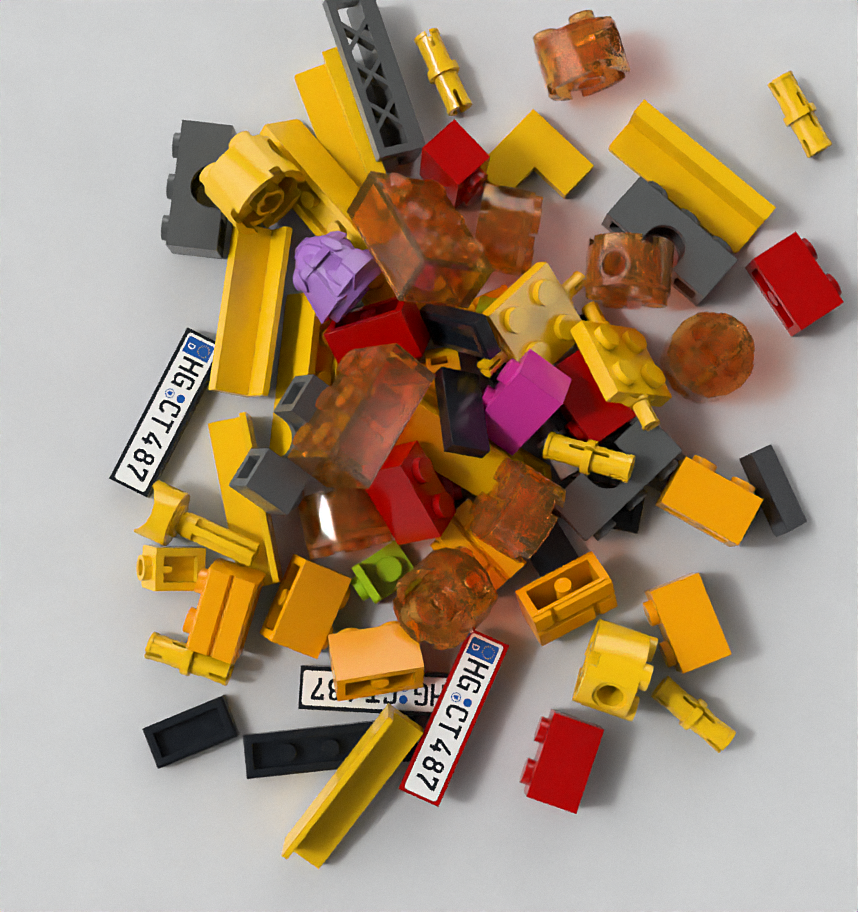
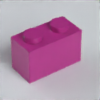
(522, 400)

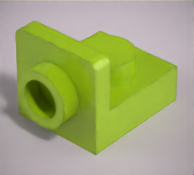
(379, 573)

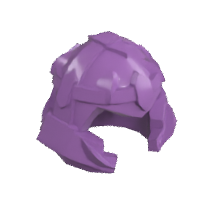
(333, 274)

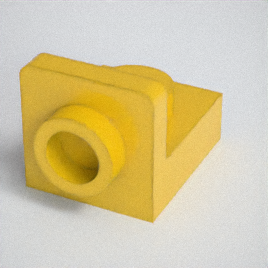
(170, 567)

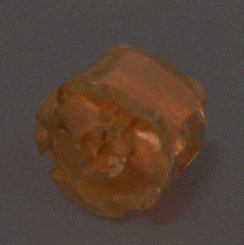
(581, 56)
(505, 225)
(629, 269)
(708, 357)
(516, 510)
(341, 522)
(444, 597)

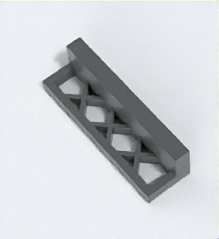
(385, 77)

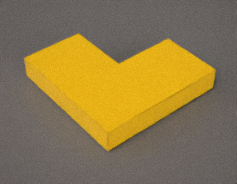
(537, 148)

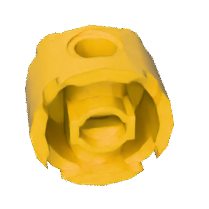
(252, 182)
(615, 669)

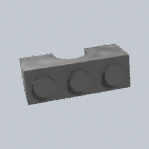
(191, 226)
(700, 259)
(274, 480)
(591, 508)

